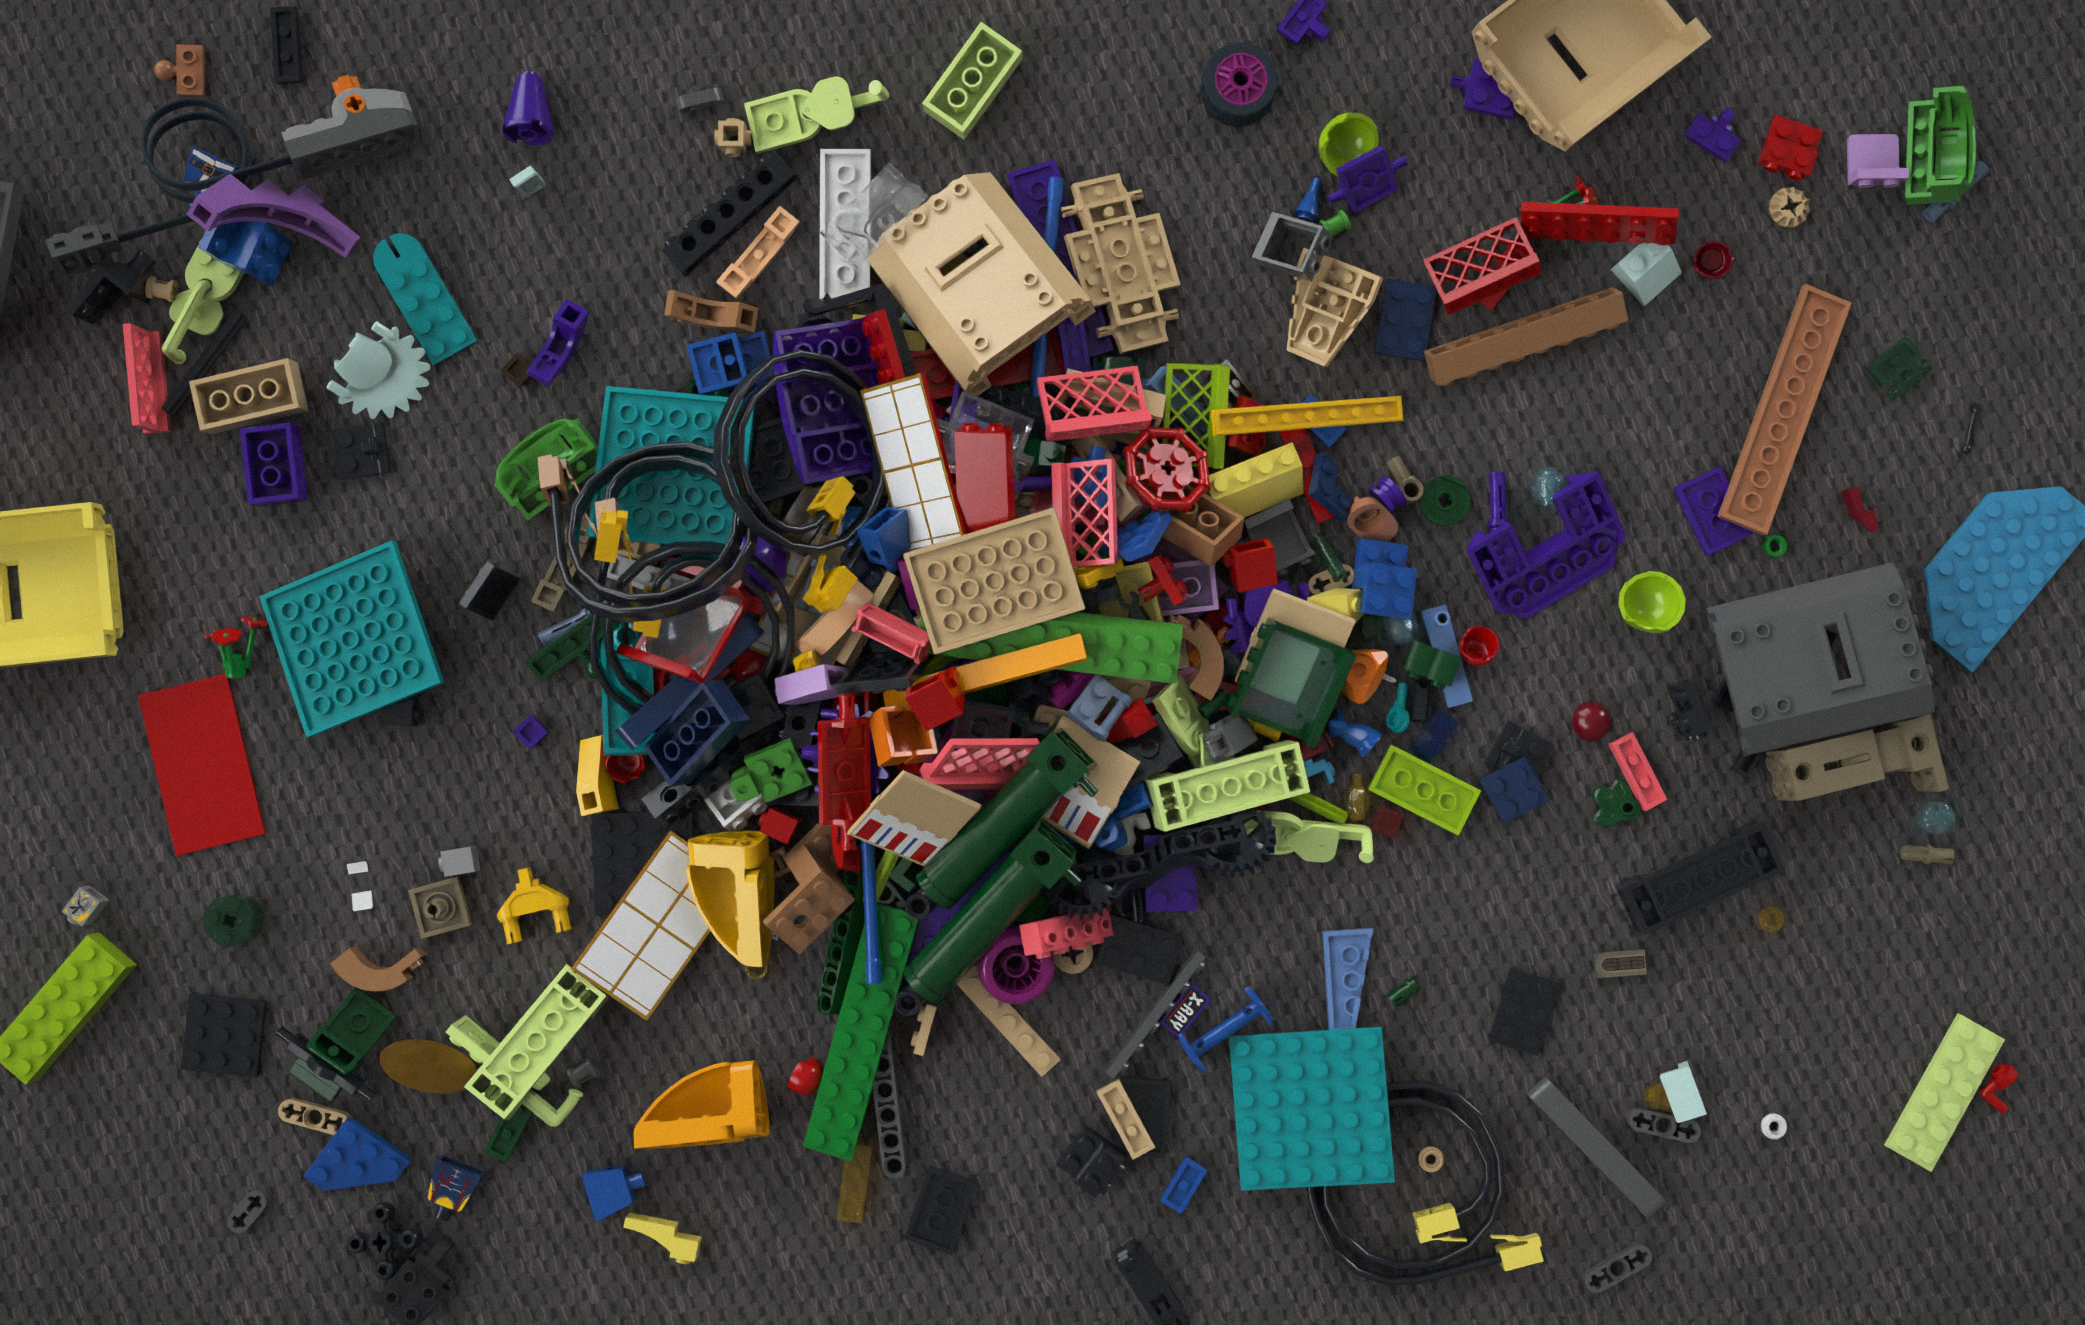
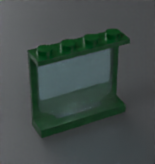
(1291, 681)

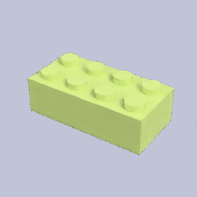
(972, 80)

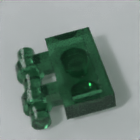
(1893, 362)

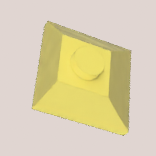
(1340, 600)

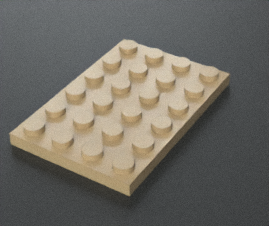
(994, 580)

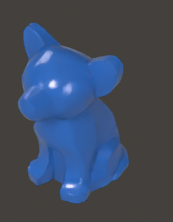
(1357, 735)

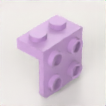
(1874, 161)

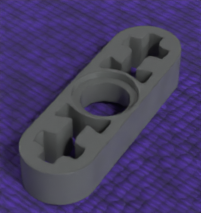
(1644, 1127)
(1604, 1283)

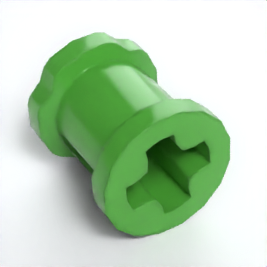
(1336, 223)

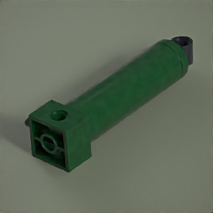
(1002, 822)
(987, 915)

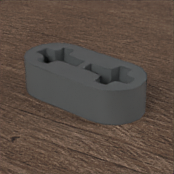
(700, 100)
(244, 1207)

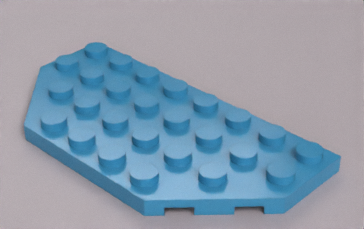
(1998, 567)

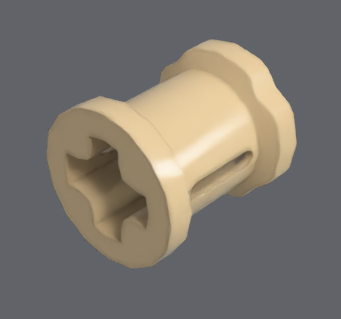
(161, 289)

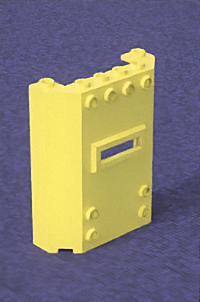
(64, 585)

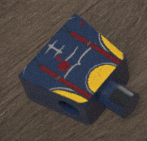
(453, 1186)

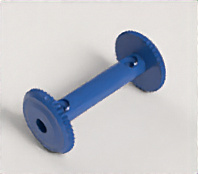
(1225, 1029)

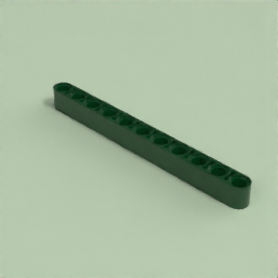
(847, 932)

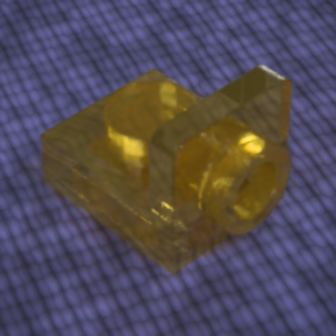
(1656, 1097)

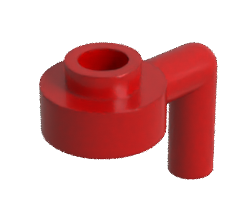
(2001, 1078)

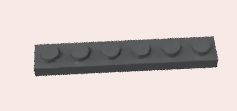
(1150, 1021)

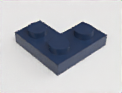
(1324, 488)

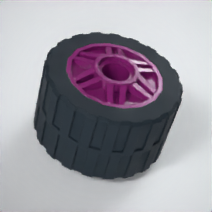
(1243, 65)

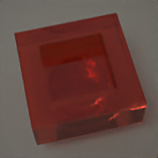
(1386, 821)

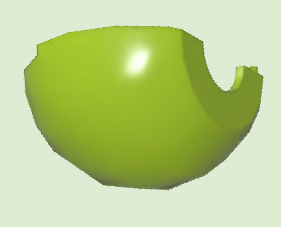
(1346, 139)
(1652, 602)

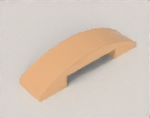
(759, 253)

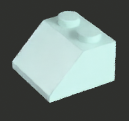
(1647, 270)

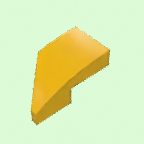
(807, 660)

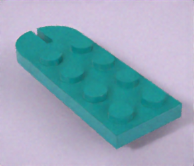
(423, 298)
(613, 713)

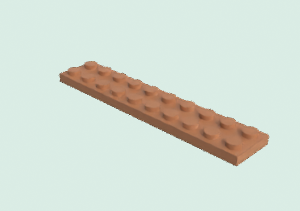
(1784, 409)

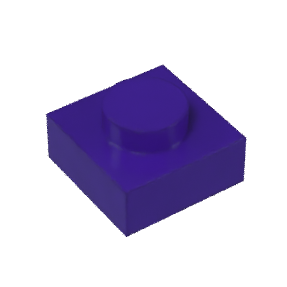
(531, 731)

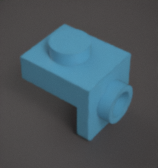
(1320, 766)

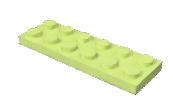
(1944, 1092)

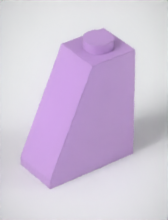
(809, 685)

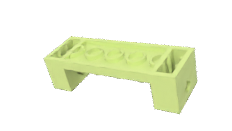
(1227, 786)
(535, 1042)

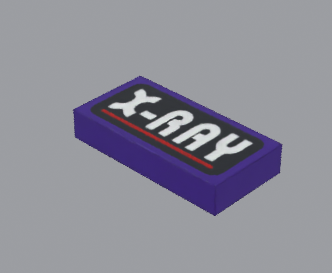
(1185, 1010)

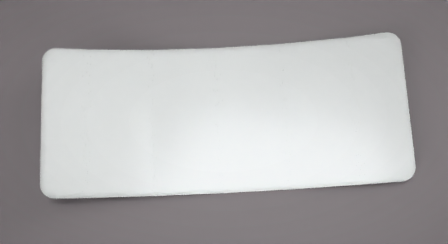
(360, 900)

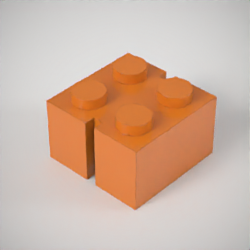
(900, 738)

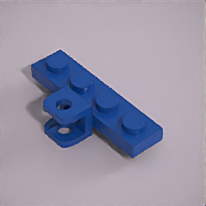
(1113, 829)

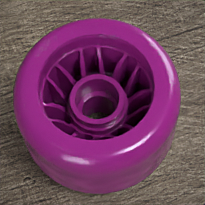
(1014, 981)

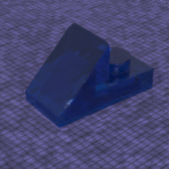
(1434, 735)

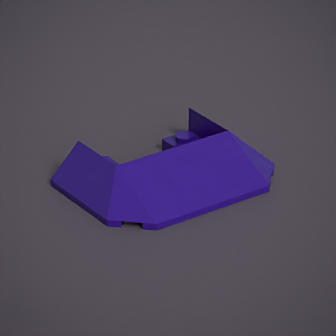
(1579, 553)

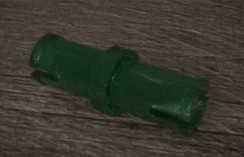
(1329, 557)

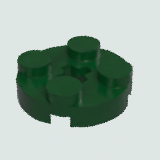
(1448, 514)

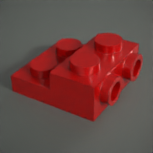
(1790, 148)

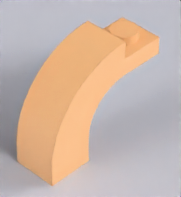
(835, 623)

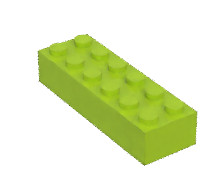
(63, 1007)

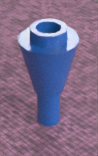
(1309, 207)

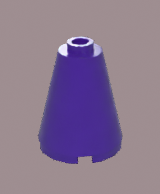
(528, 112)

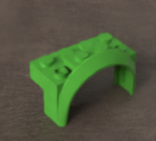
(1954, 148)
(545, 441)

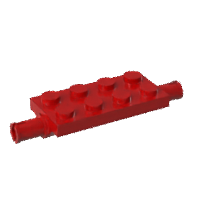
(844, 769)

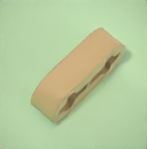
(1326, 575)

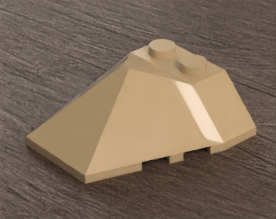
(1329, 308)

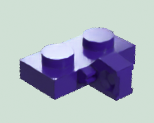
(1304, 21)
(1714, 134)

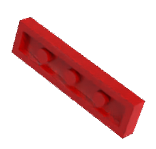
(1306, 455)

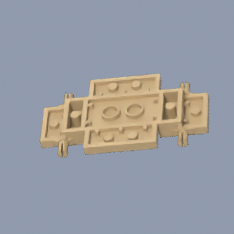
(1121, 262)

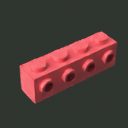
(1061, 932)

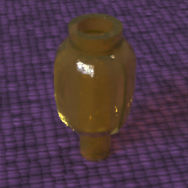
(1357, 799)

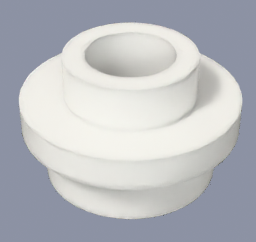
(1781, 1126)

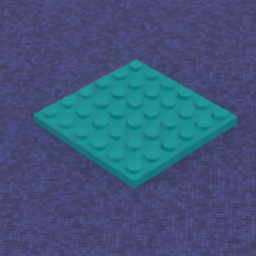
(668, 503)
(351, 639)
(1311, 1108)

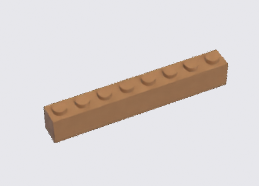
(1526, 336)

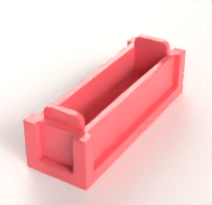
(893, 632)

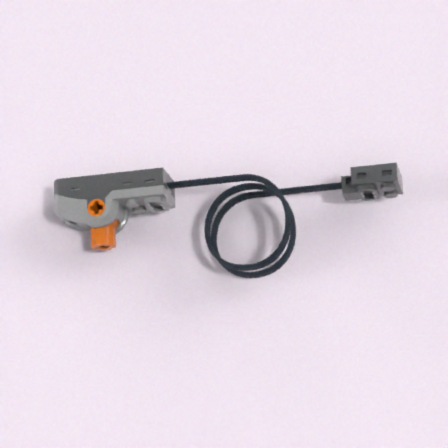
(362, 128)

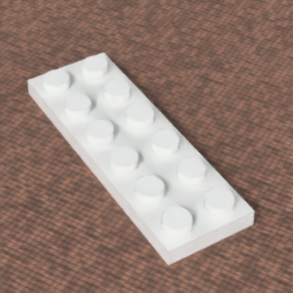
(842, 178)

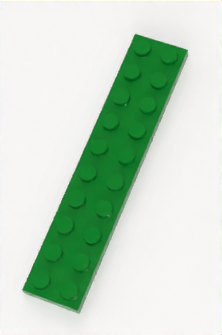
(860, 1038)

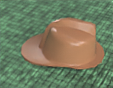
(1372, 520)

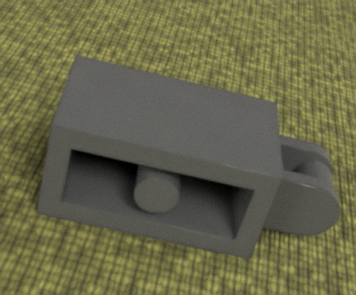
(1228, 737)

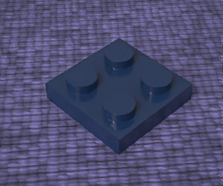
(1514, 789)

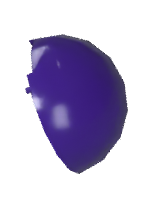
(772, 558)

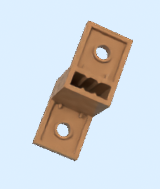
(818, 896)

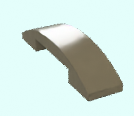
(552, 589)

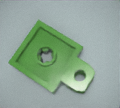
(759, 777)

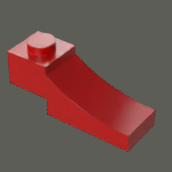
(1131, 722)

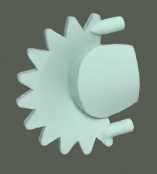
(380, 372)

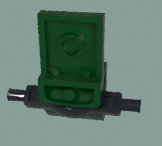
(339, 1047)

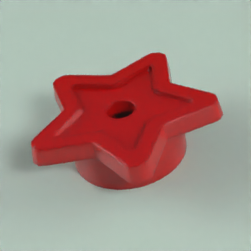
(660, 680)

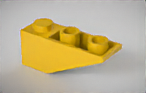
(594, 785)

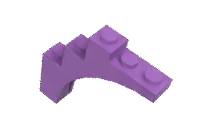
(301, 211)

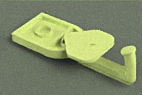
(781, 117)
(200, 306)
(1184, 722)
(1314, 839)
(481, 1045)

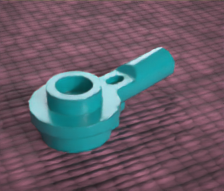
(1398, 717)

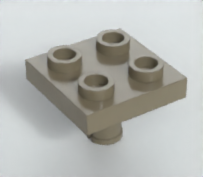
(440, 907)

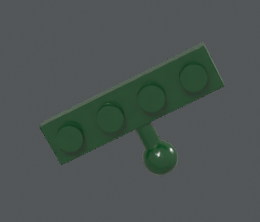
(565, 648)

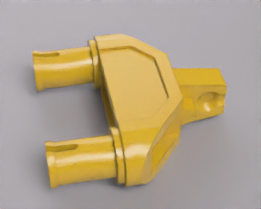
(529, 898)

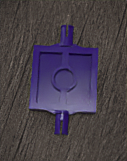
(1483, 93)
(1367, 179)

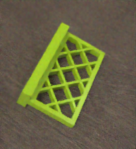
(1217, 400)

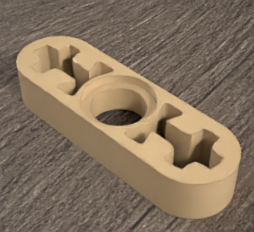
(306, 1122)

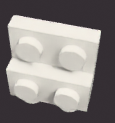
(731, 812)

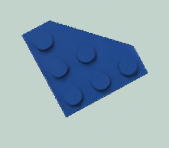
(1139, 537)
(356, 1159)

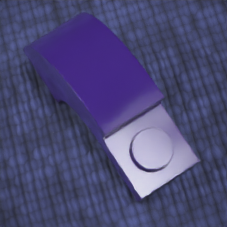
(561, 344)

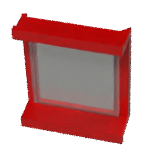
(692, 641)

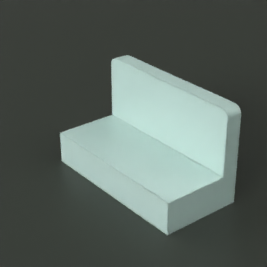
(1683, 1093)

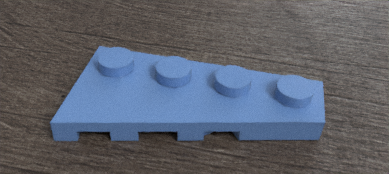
(1344, 968)

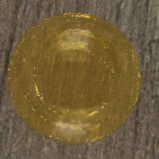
(1770, 919)

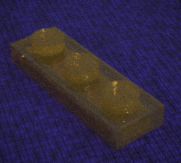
(854, 1185)

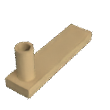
(1126, 500)

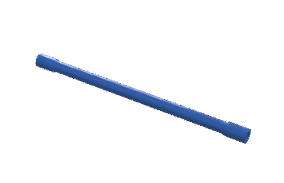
(1054, 199)
(872, 961)

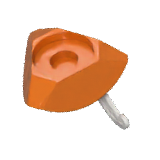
(1366, 675)

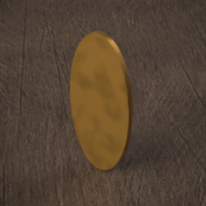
(427, 1066)

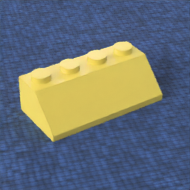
(1259, 481)

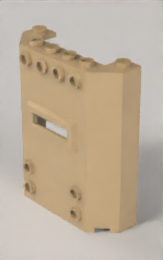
(1616, 43)
(990, 301)

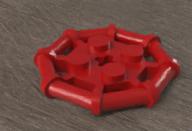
(1173, 457)

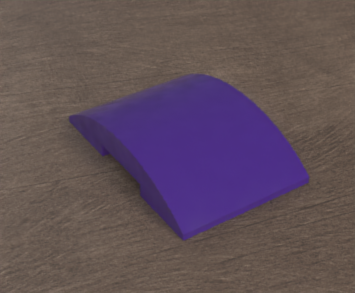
(819, 423)

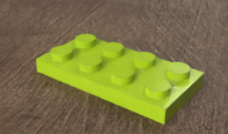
(1424, 789)

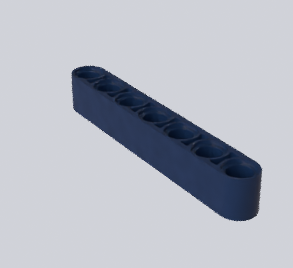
(676, 692)

